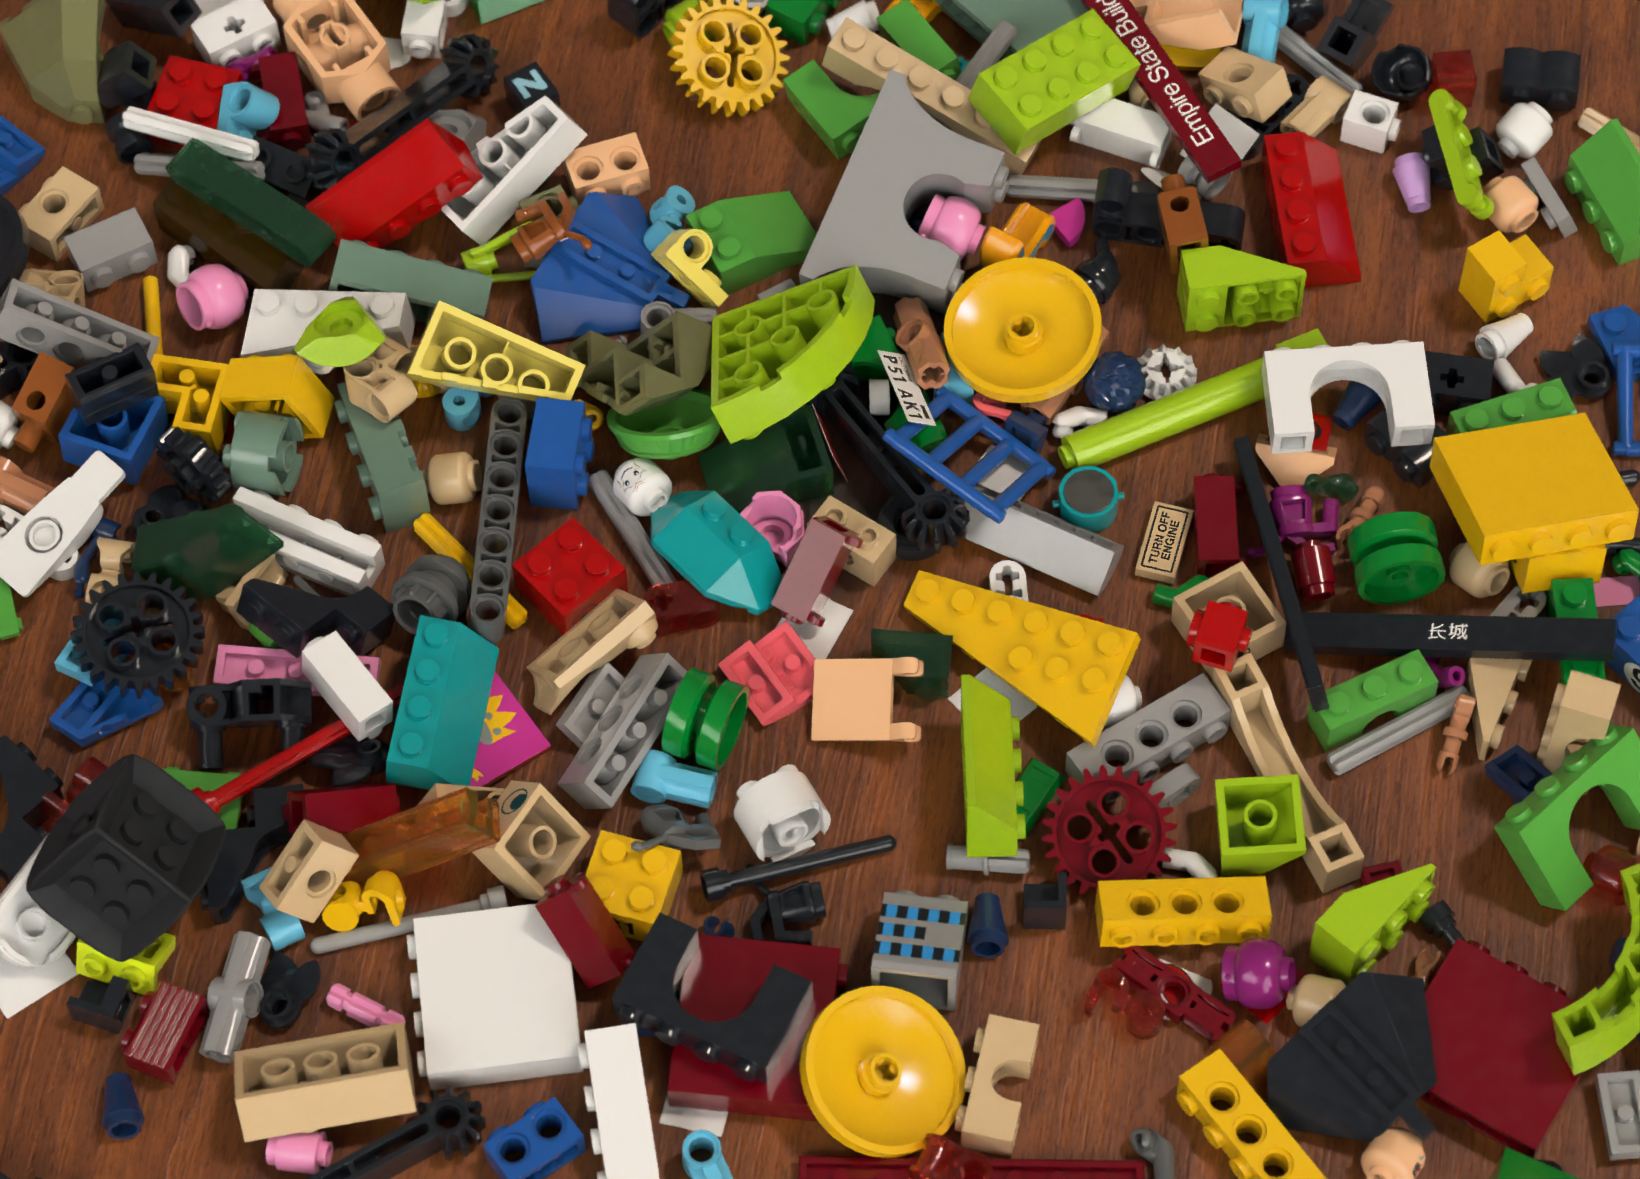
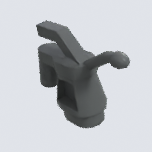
(671, 830)

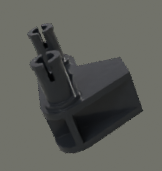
(240, 709)

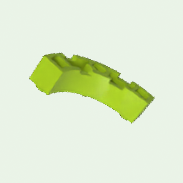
(1609, 1016)

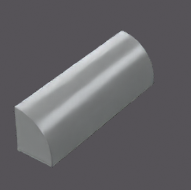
(1047, 544)

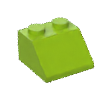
(1258, 823)

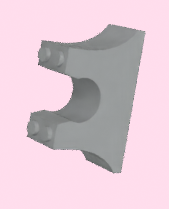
(891, 174)

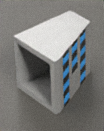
(921, 946)

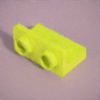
(139, 970)

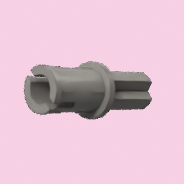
(957, 859)

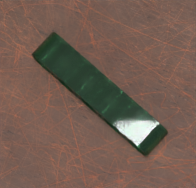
(251, 202)

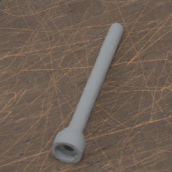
(492, 899)

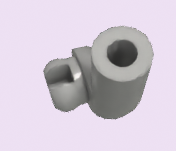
(319, 114)

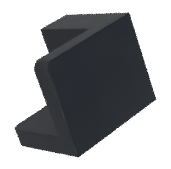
(1045, 904)
(103, 1004)

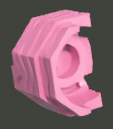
(778, 521)

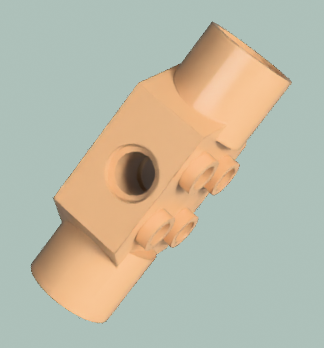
(339, 52)

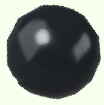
(1402, 72)

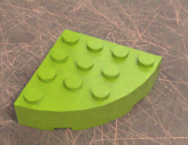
(785, 350)

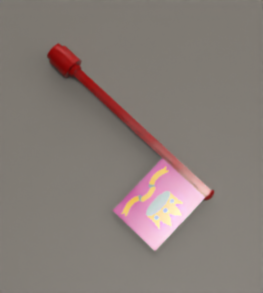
(505, 744)

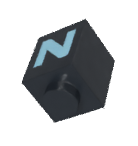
(529, 86)

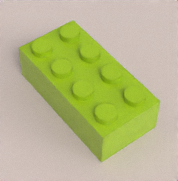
(1053, 81)

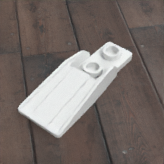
(57, 525)

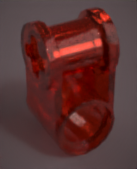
(681, 607)
(948, 1160)

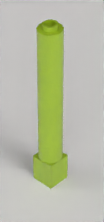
(1172, 412)

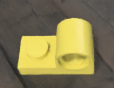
(687, 270)

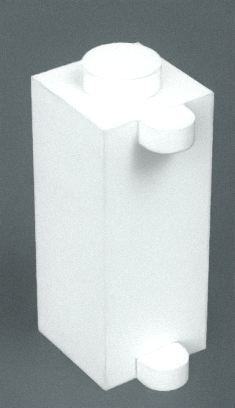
(1124, 131)
(347, 686)

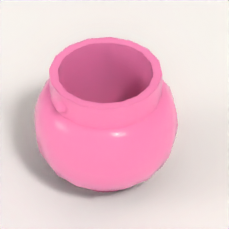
(954, 223)
(212, 297)

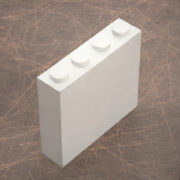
(492, 998)

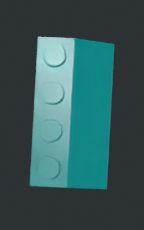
(441, 706)

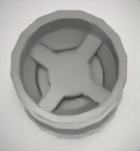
(1193, 176)

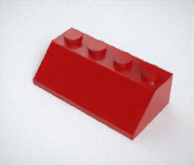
(398, 187)
(1309, 208)

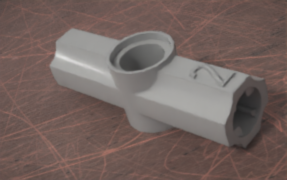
(235, 996)

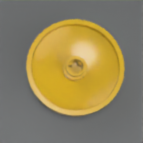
(1023, 330)
(882, 1071)

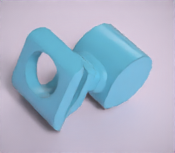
(668, 216)
(462, 408)
(278, 926)

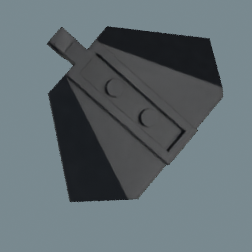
(1358, 1063)

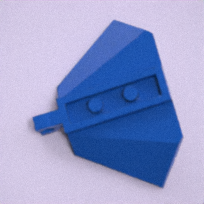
(603, 285)

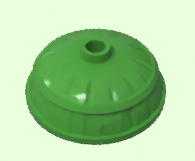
(667, 429)

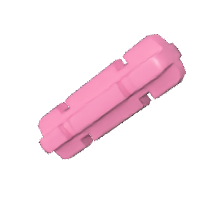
(361, 1007)

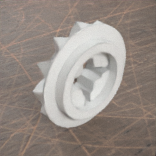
(1182, 367)

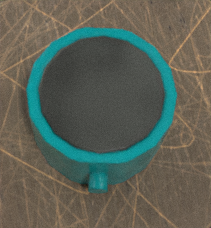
(1088, 498)

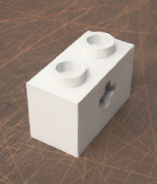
(235, 32)

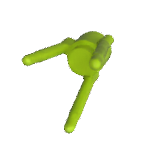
(484, 260)

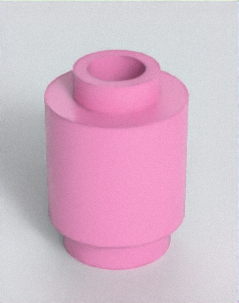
(300, 1152)

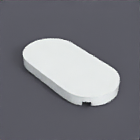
(26, 931)

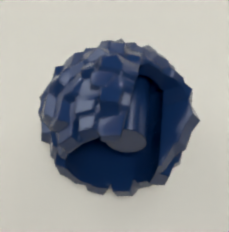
(1114, 382)

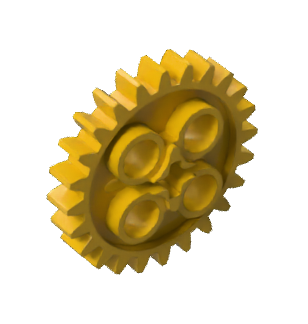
(759, 59)

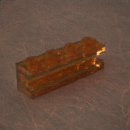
(425, 835)

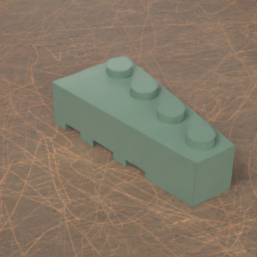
(386, 465)

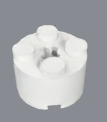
(780, 814)

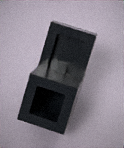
(1355, 34)
(127, 77)
(1483, 148)

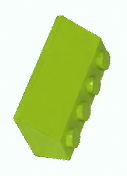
(990, 771)

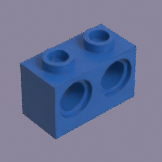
(542, 1154)

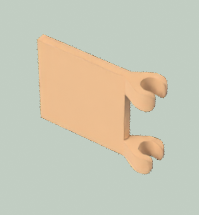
(857, 699)

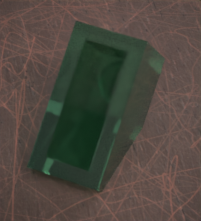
(932, 649)

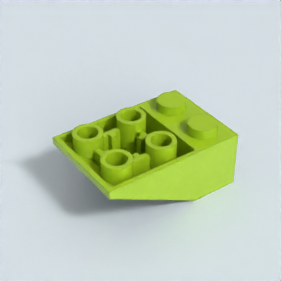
(1236, 288)
(1368, 922)

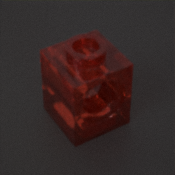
(1455, 74)

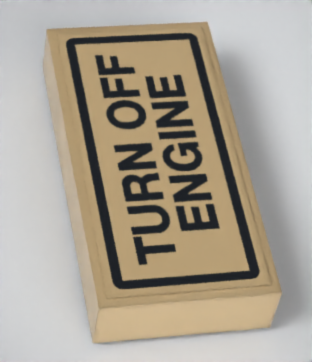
(1164, 542)

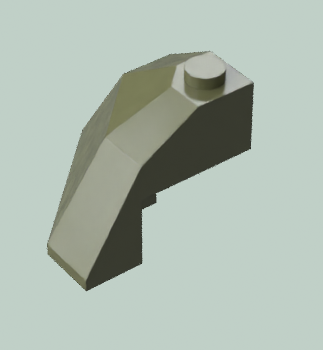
(59, 55)
(648, 370)

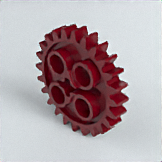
(1140, 810)

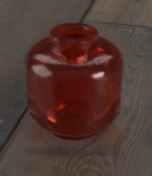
(1605, 873)

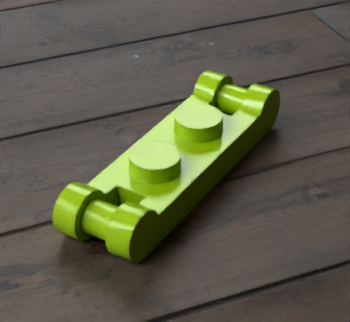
(1461, 164)

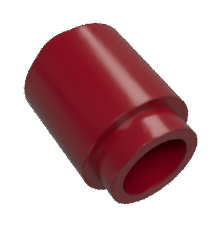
(1313, 571)

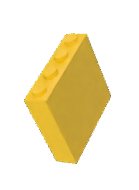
(1533, 488)

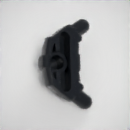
(1100, 272)

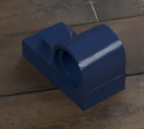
(1516, 773)

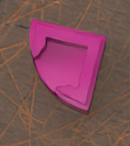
(1069, 222)

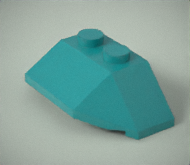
(716, 550)

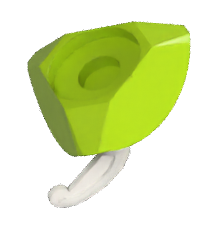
(339, 336)

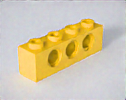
(1182, 911)
(1220, 1080)

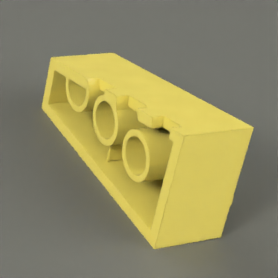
(485, 358)

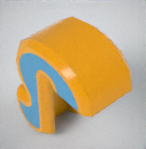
(1020, 237)

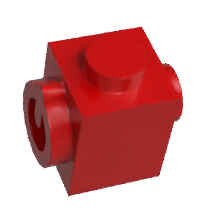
(1219, 635)

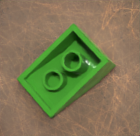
(753, 237)

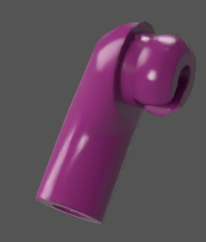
(1446, 676)

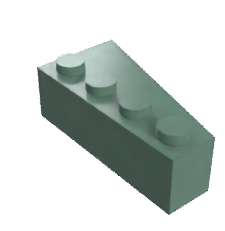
(424, 281)

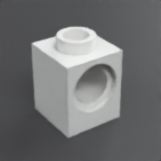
(424, 29)
(1365, 109)

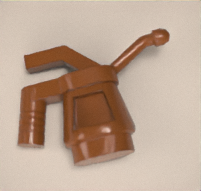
(541, 235)

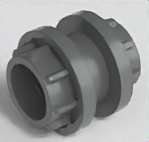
(432, 588)

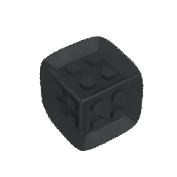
(126, 858)

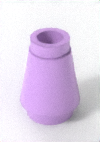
(1413, 179)

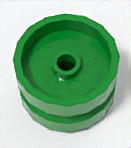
(1395, 558)
(705, 719)

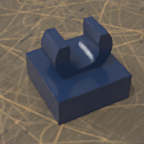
(1028, 429)

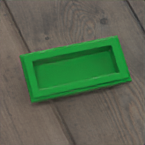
(1038, 790)

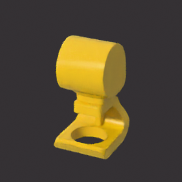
(350, 901)

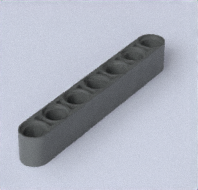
(501, 470)

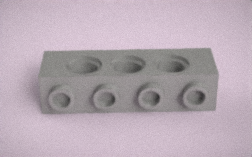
(63, 328)
(1193, 701)
(623, 733)

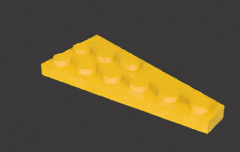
(1042, 653)

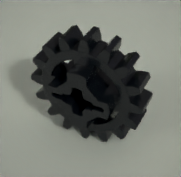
(193, 464)

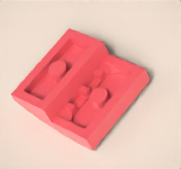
(776, 671)

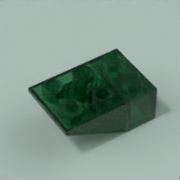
(781, 458)
(203, 549)

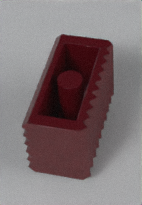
(165, 1031)

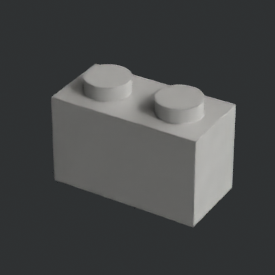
(111, 249)

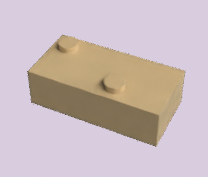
(324, 1082)

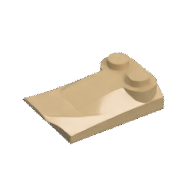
(596, 639)

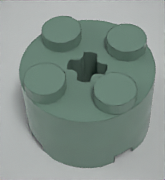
(264, 452)

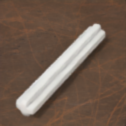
(182, 131)

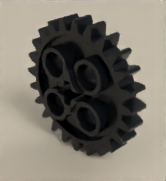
(148, 666)

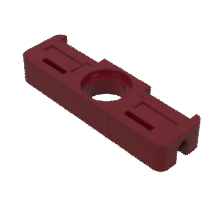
(1198, 1009)

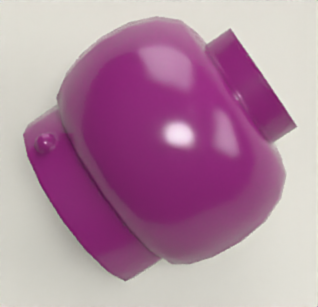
(1257, 973)

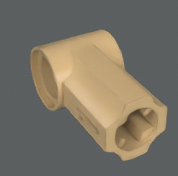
(1322, 104)

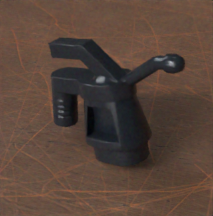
(793, 905)

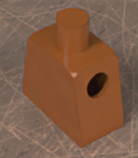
(1180, 219)
(42, 403)

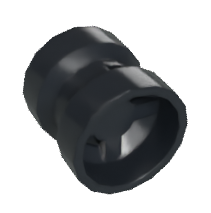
(127, 142)

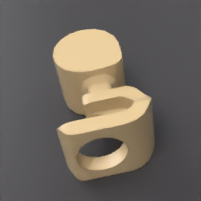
(112, 554)

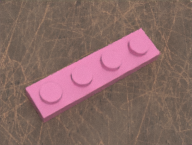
(247, 662)

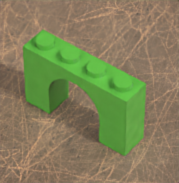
(842, 116)
(1539, 825)

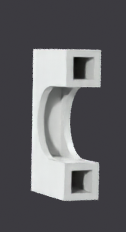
(1392, 370)

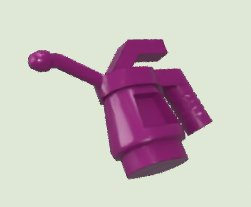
(1293, 516)

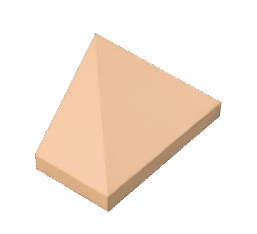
(1293, 467)

